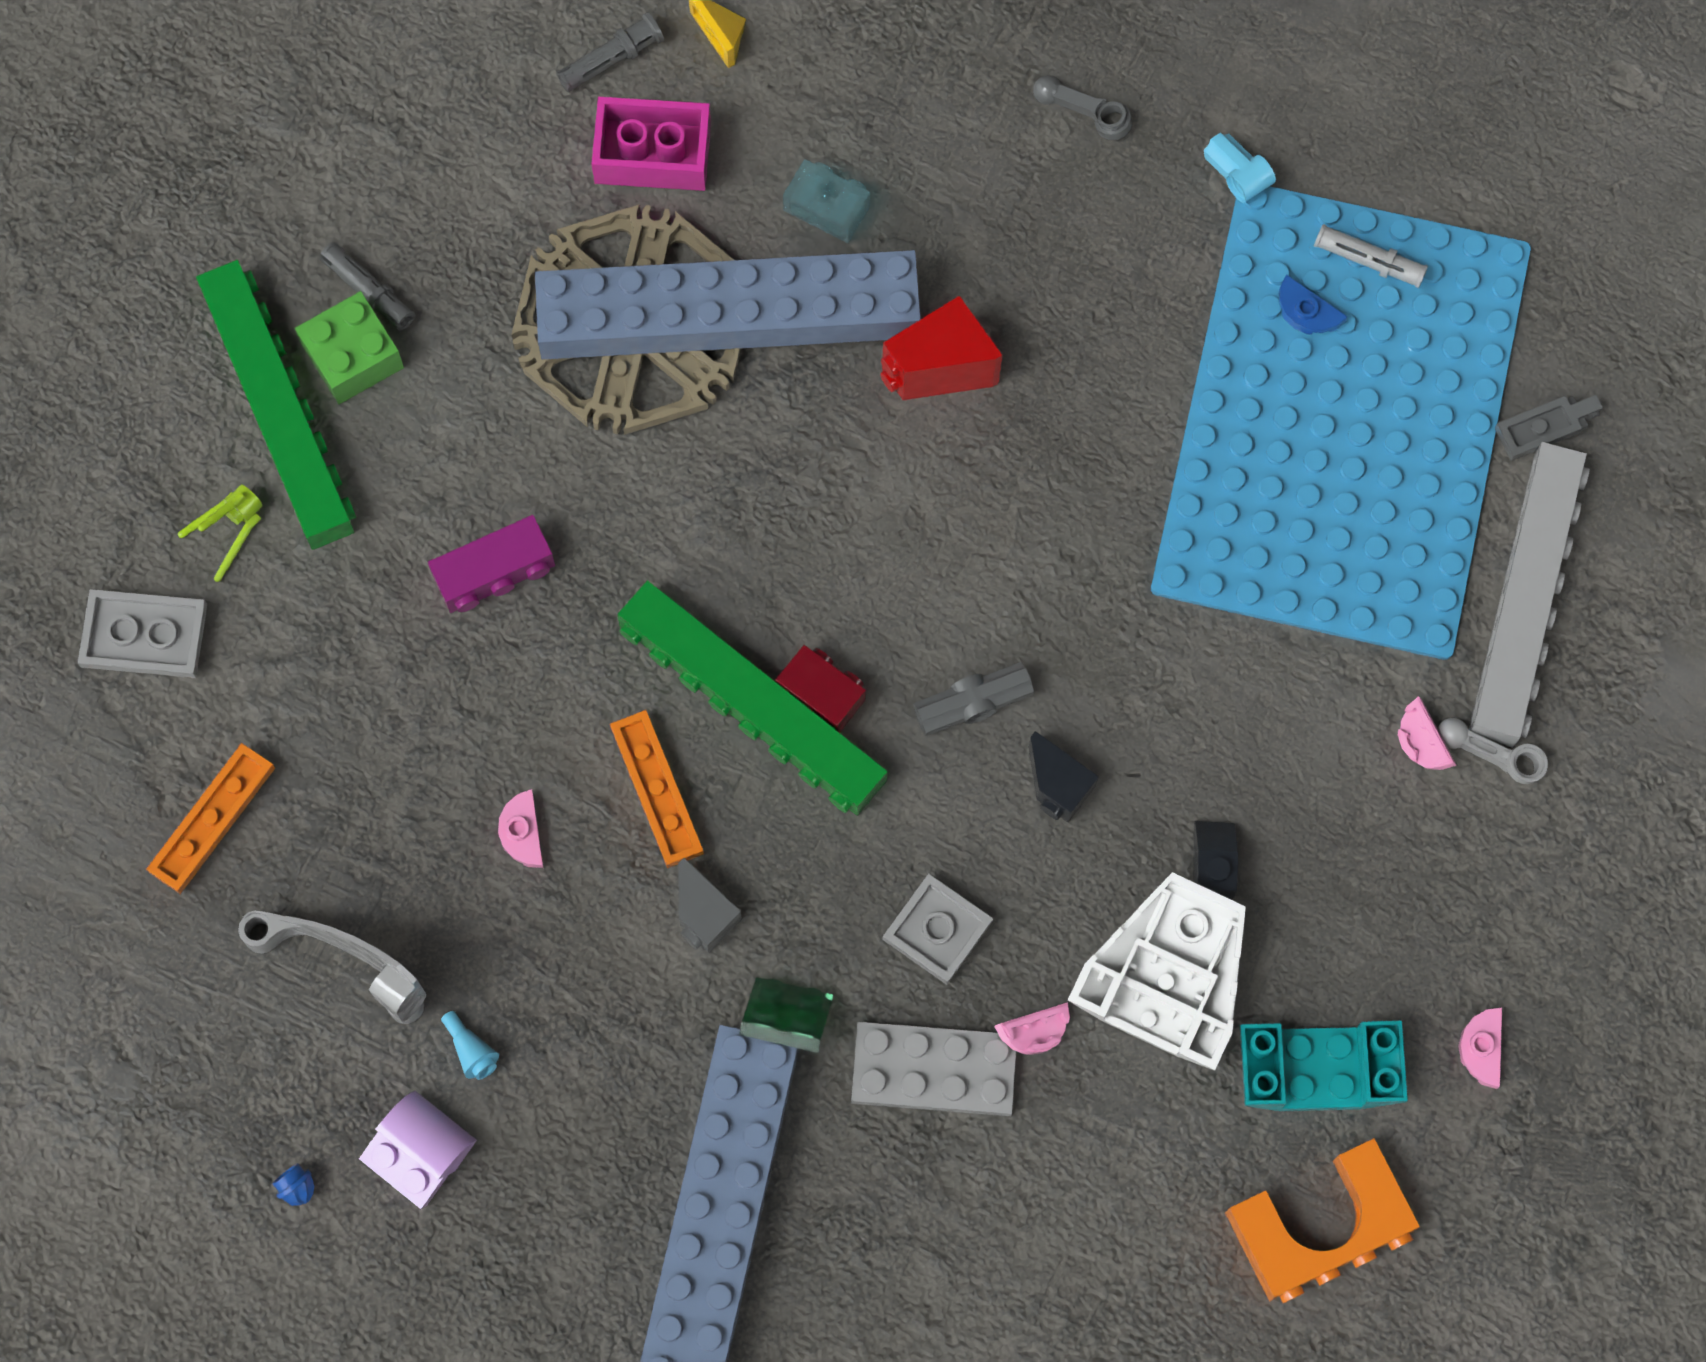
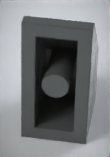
(703, 909)

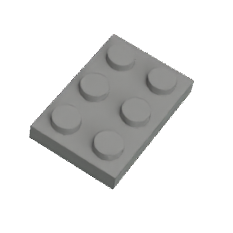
(142, 633)

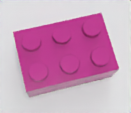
(651, 143)

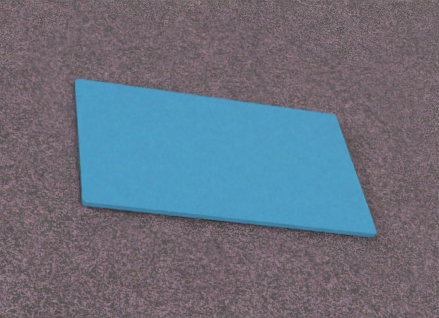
(1348, 464)

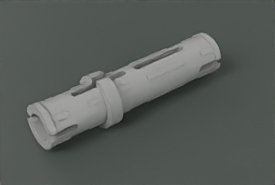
(1411, 271)

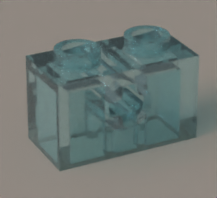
(808, 196)

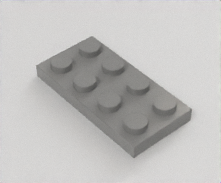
(933, 1069)

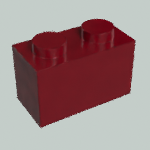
(823, 687)

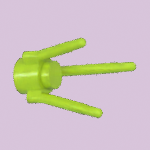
(238, 507)

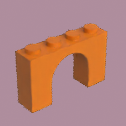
(1286, 1265)

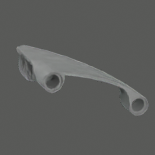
(393, 986)

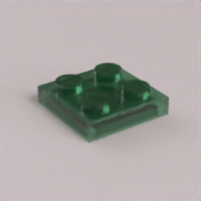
(786, 1014)

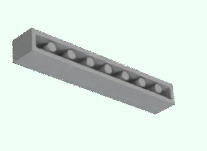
(1528, 594)

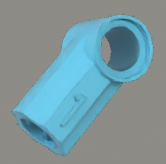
(1243, 172)

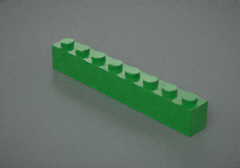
(275, 404)
(752, 699)

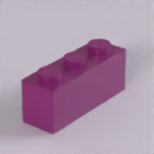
(492, 564)

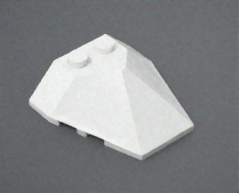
(1170, 972)

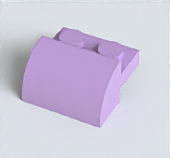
(417, 1148)

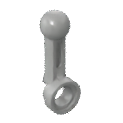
(1457, 735)

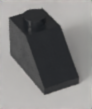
(1058, 779)
(1216, 857)

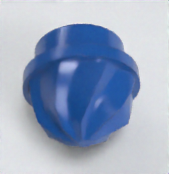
(295, 1185)

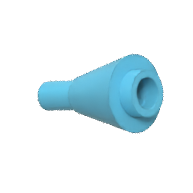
(474, 1054)

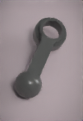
(1049, 91)

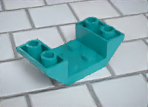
(1323, 1067)

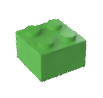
(349, 347)

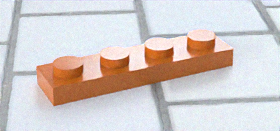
(656, 788)
(210, 818)

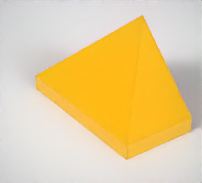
(720, 26)

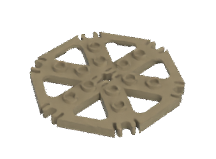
(620, 373)

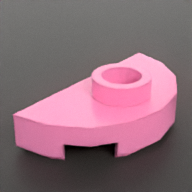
(1422, 739)
(520, 830)
(1035, 1031)
(1482, 1047)

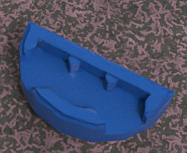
(1307, 310)

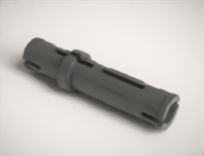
(378, 295)

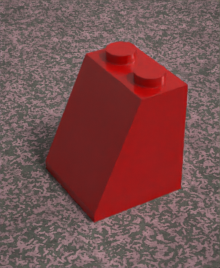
(941, 355)

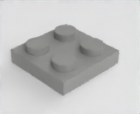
(937, 929)

